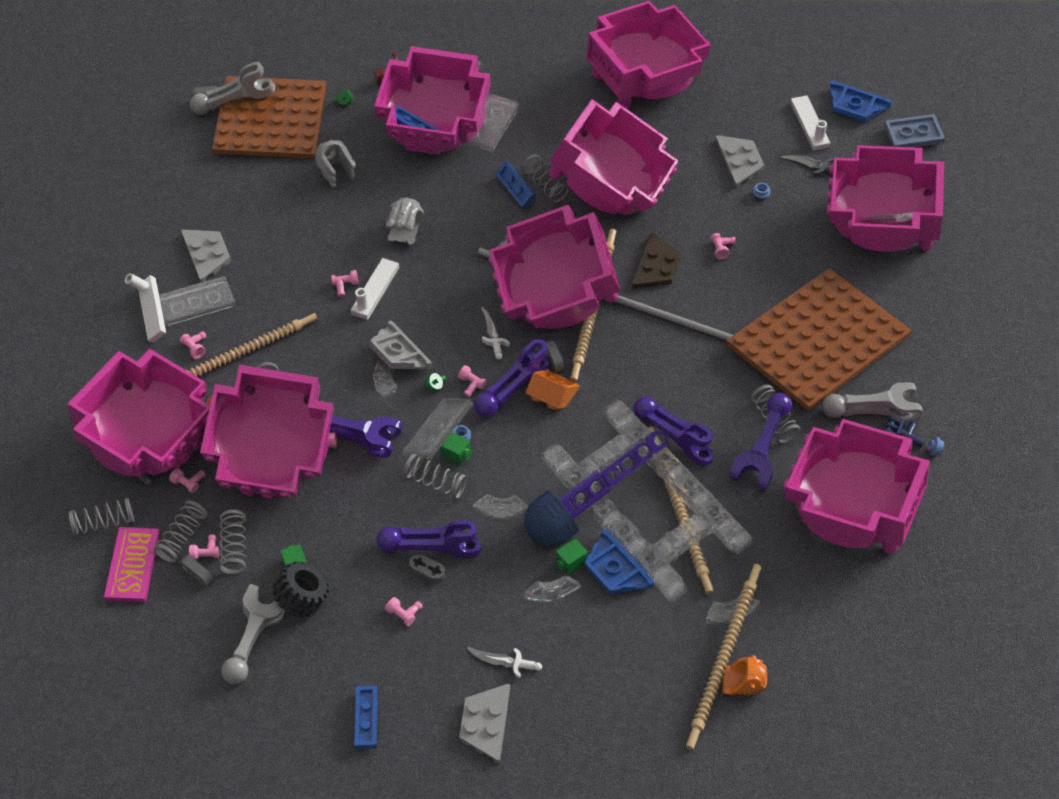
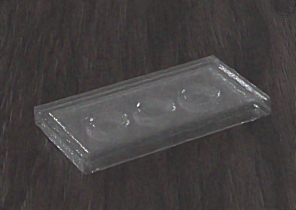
(498, 116)
(196, 300)
(437, 427)

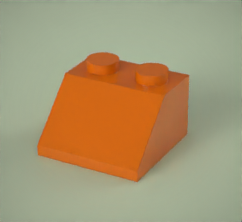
(551, 389)

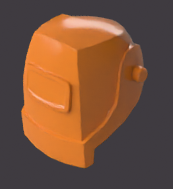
(745, 677)

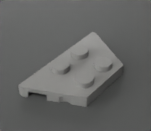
(740, 158)
(206, 251)
(398, 349)
(485, 721)

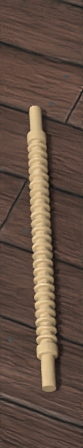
(588, 324)
(295, 325)
(681, 513)
(698, 723)

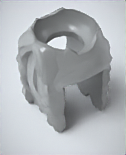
(339, 154)
(404, 220)

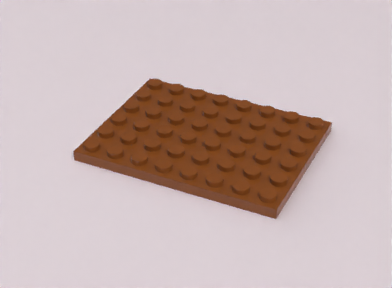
(818, 338)

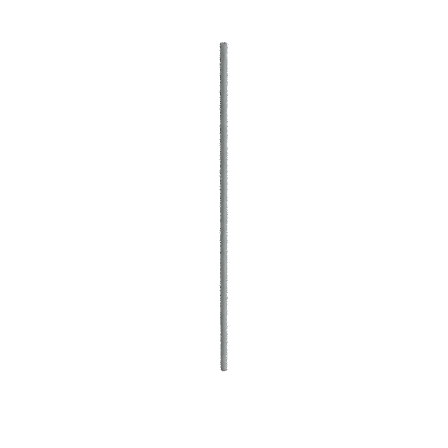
(656, 312)

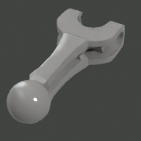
(243, 86)
(887, 403)
(259, 616)

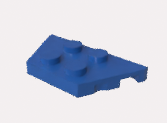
(856, 102)
(615, 567)

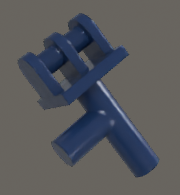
(895, 426)

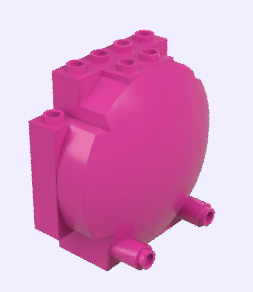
(646, 52)
(440, 90)
(614, 160)
(887, 183)
(554, 269)
(140, 414)
(267, 432)
(857, 485)

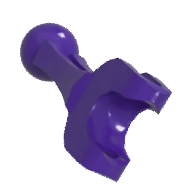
(527, 363)
(778, 406)
(369, 433)
(685, 434)
(441, 539)

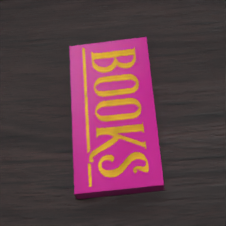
(132, 565)

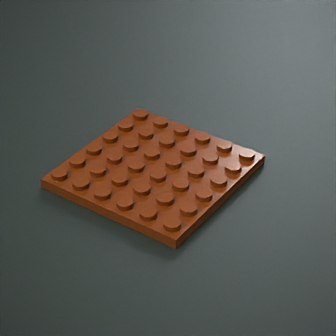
(275, 125)

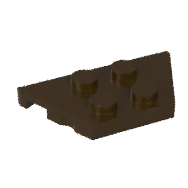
(657, 263)

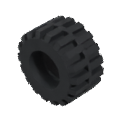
(300, 589)

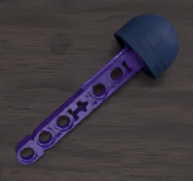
(551, 519)

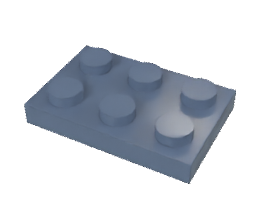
(914, 131)

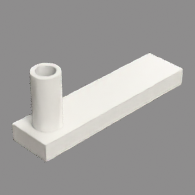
(811, 125)
(370, 295)
(150, 305)

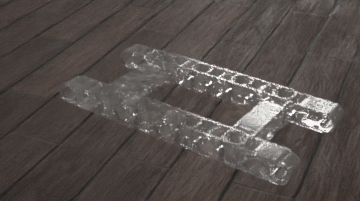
(675, 476)

